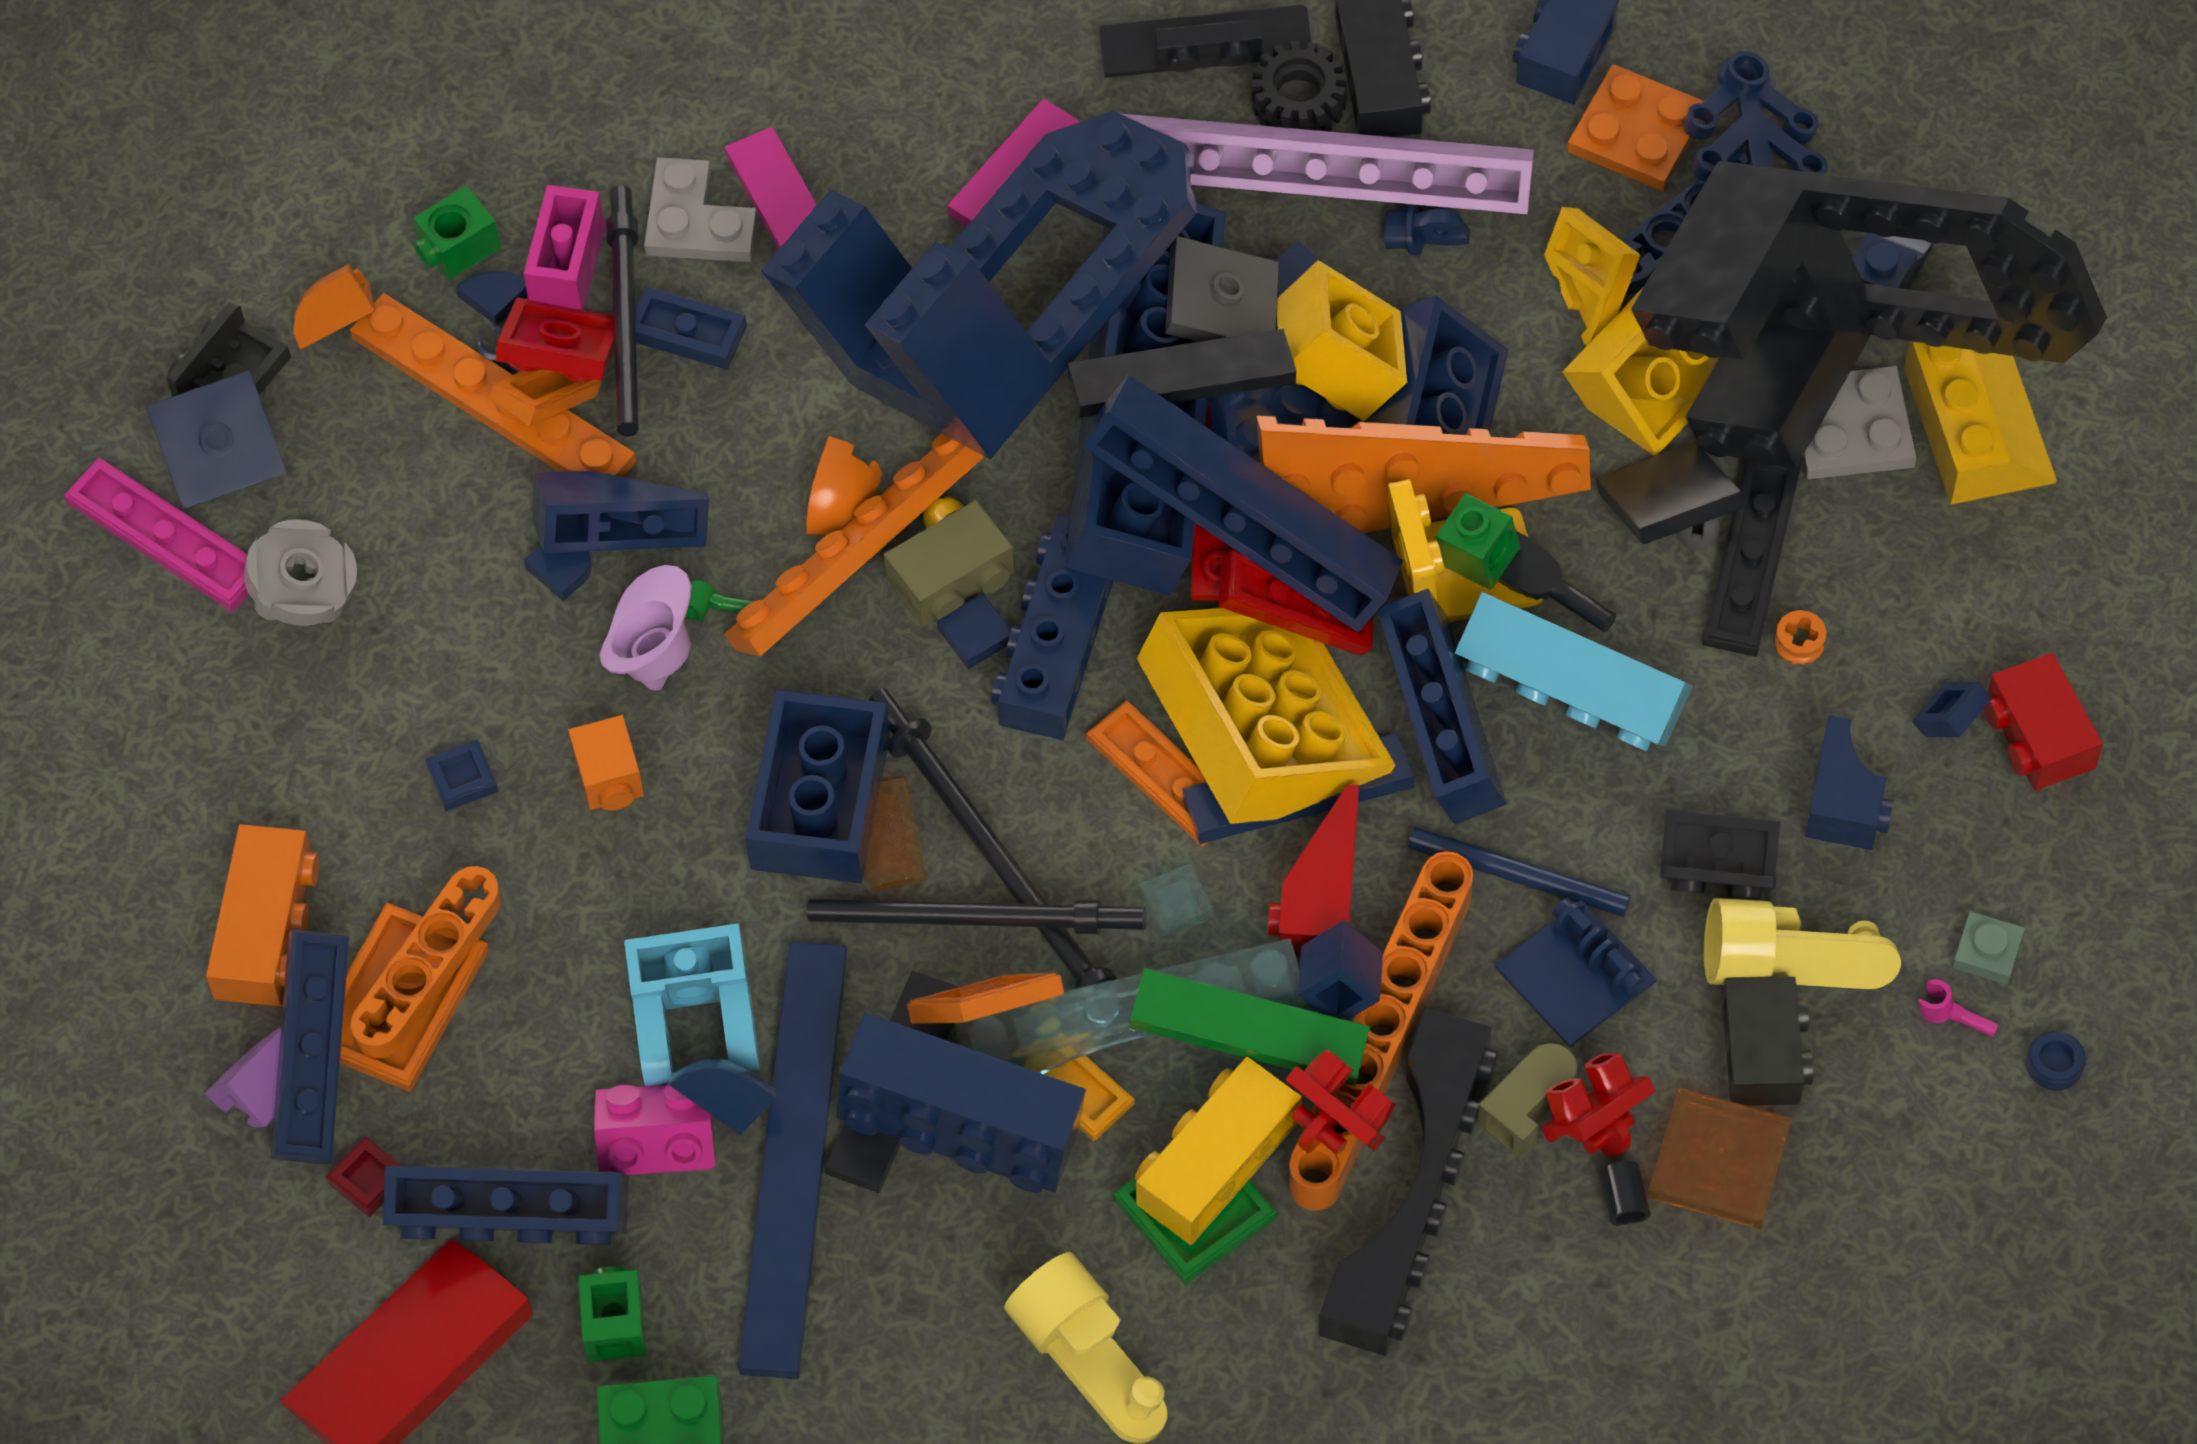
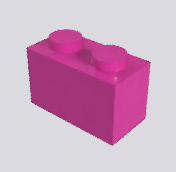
(565, 247)

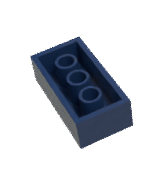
(959, 1104)

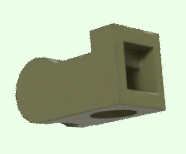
(1521, 1099)

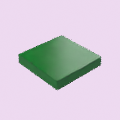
(1234, 1225)

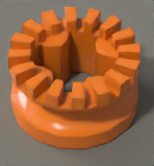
(1811, 648)

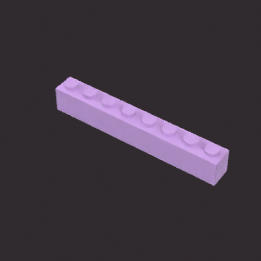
(1353, 165)

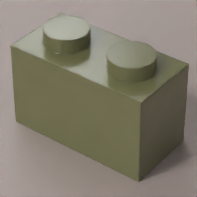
(950, 563)

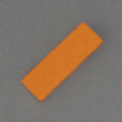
(1148, 760)

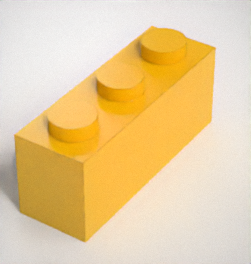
(1216, 1149)

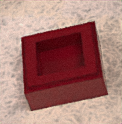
(362, 1176)

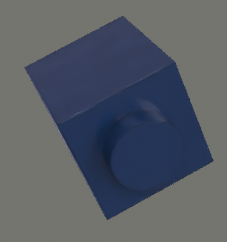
(1340, 972)

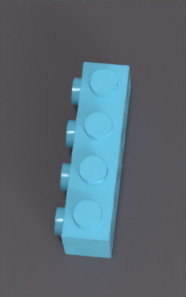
(1573, 670)

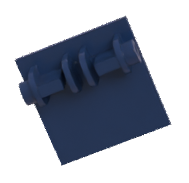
(1575, 972)

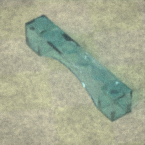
(1099, 1015)

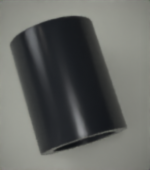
(1624, 1193)

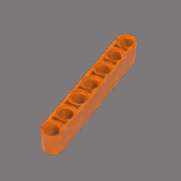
(1397, 1008)

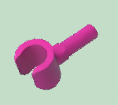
(1950, 1010)

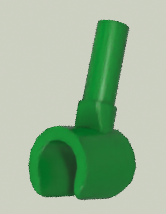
(704, 596)

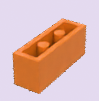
(258, 913)

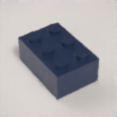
(818, 786)

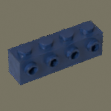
(1052, 643)
(505, 1200)

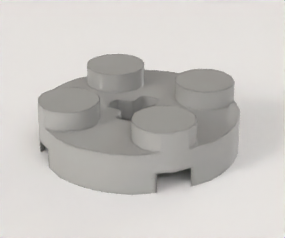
(296, 601)

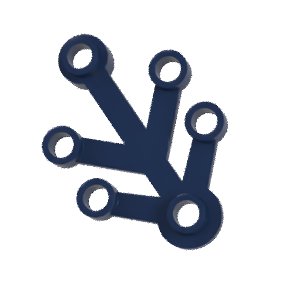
(1747, 80)

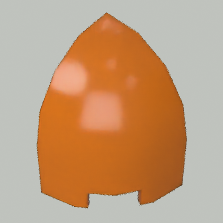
(331, 305)
(839, 487)

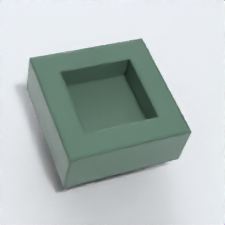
(1988, 947)

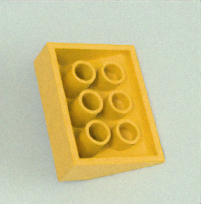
(1260, 712)

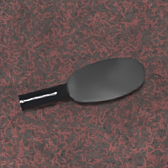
(1539, 577)

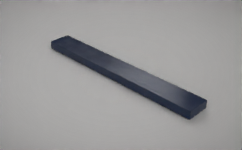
(793, 1162)

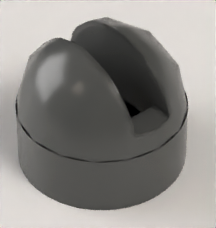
(1698, 541)

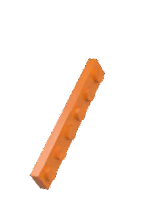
(467, 381)
(848, 549)

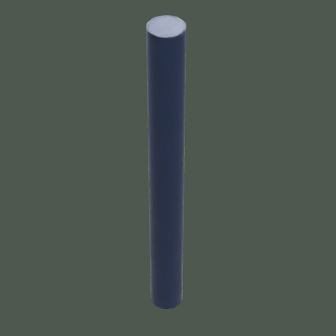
(1523, 872)

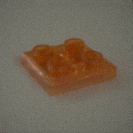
(1719, 1158)

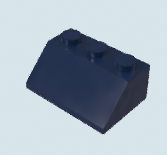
(1450, 371)

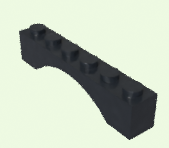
(1371, 1284)

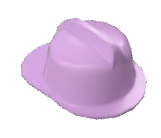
(649, 628)

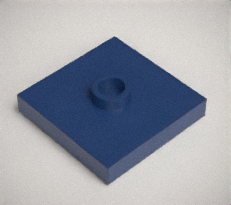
(216, 439)

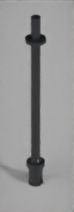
(910, 739)

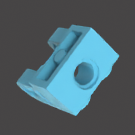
(686, 972)

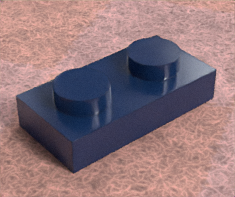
(688, 327)

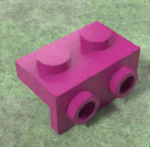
(651, 1131)

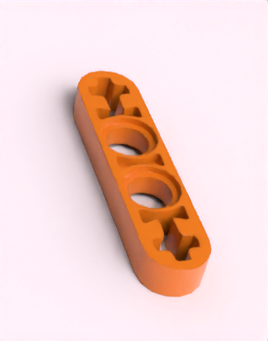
(420, 958)

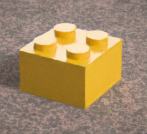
(1343, 340)

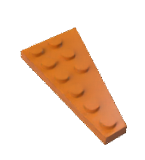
(1353, 466)

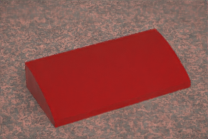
(410, 1352)

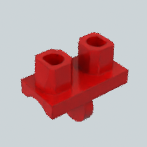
(1602, 1115)
(1362, 1118)

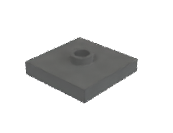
(1219, 292)

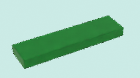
(1243, 1024)

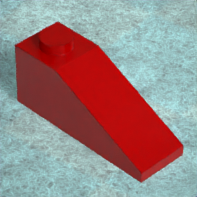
(1320, 882)

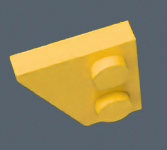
(1591, 268)

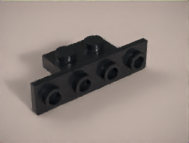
(1201, 40)

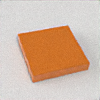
(985, 998)

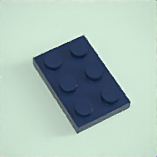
(1236, 421)

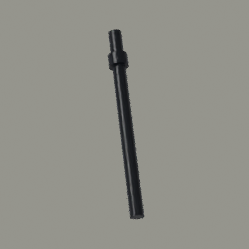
(622, 237)
(1084, 916)

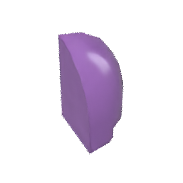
(251, 1082)

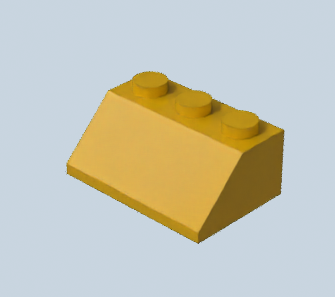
(1636, 384)
(1977, 421)

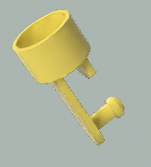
(1767, 941)
(1070, 1319)

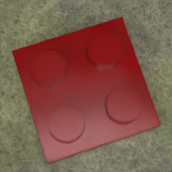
(557, 340)

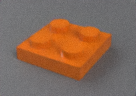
(1634, 128)

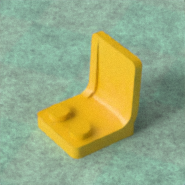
(1422, 560)

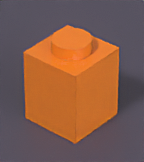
(606, 764)

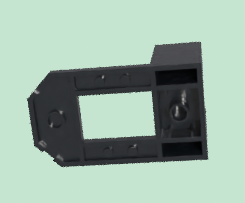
(1784, 307)

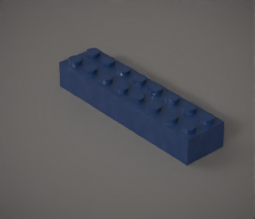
(1114, 522)

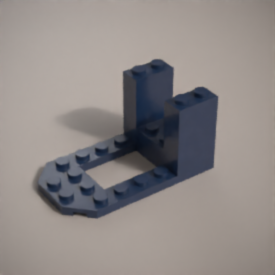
(938, 332)

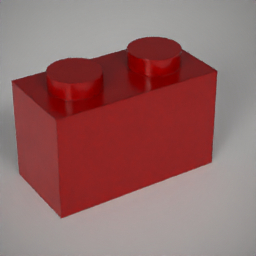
(2042, 722)

